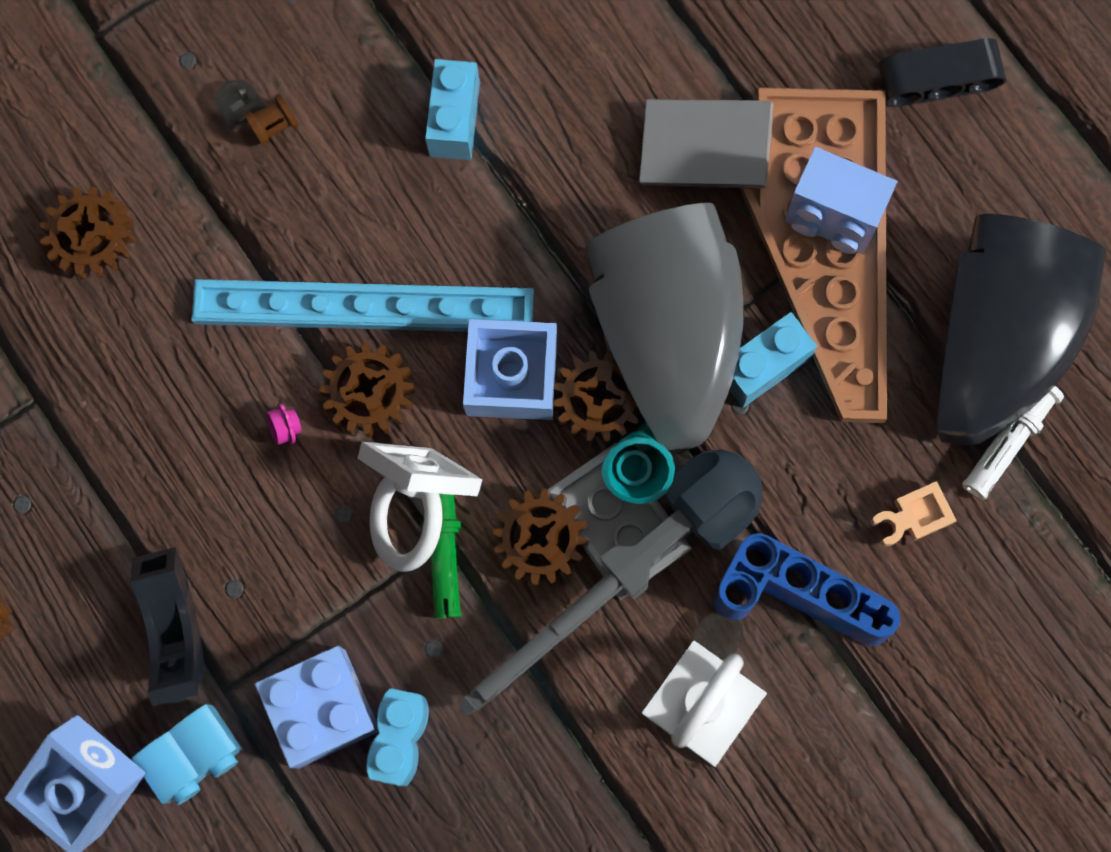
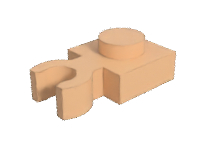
(919, 513)

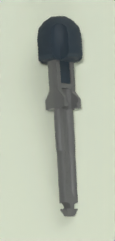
(711, 497)

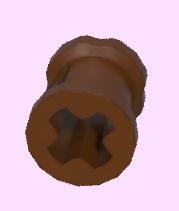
(271, 119)

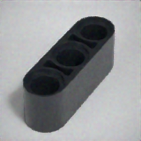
(942, 72)

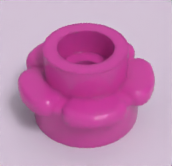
(283, 424)

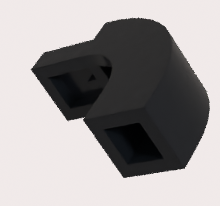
(170, 626)

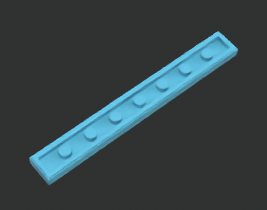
(356, 305)

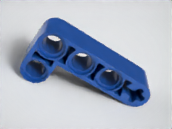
(811, 598)

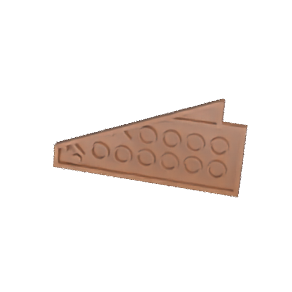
(831, 292)

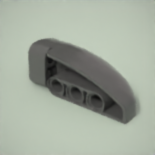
(671, 316)

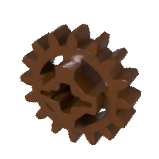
(98, 246)
(352, 394)
(582, 395)
(525, 550)

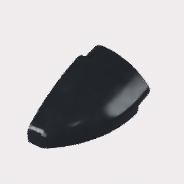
(1015, 322)

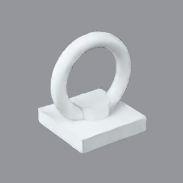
(419, 474)
(704, 702)

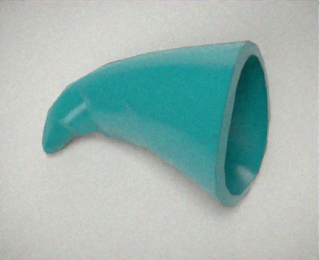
(638, 467)

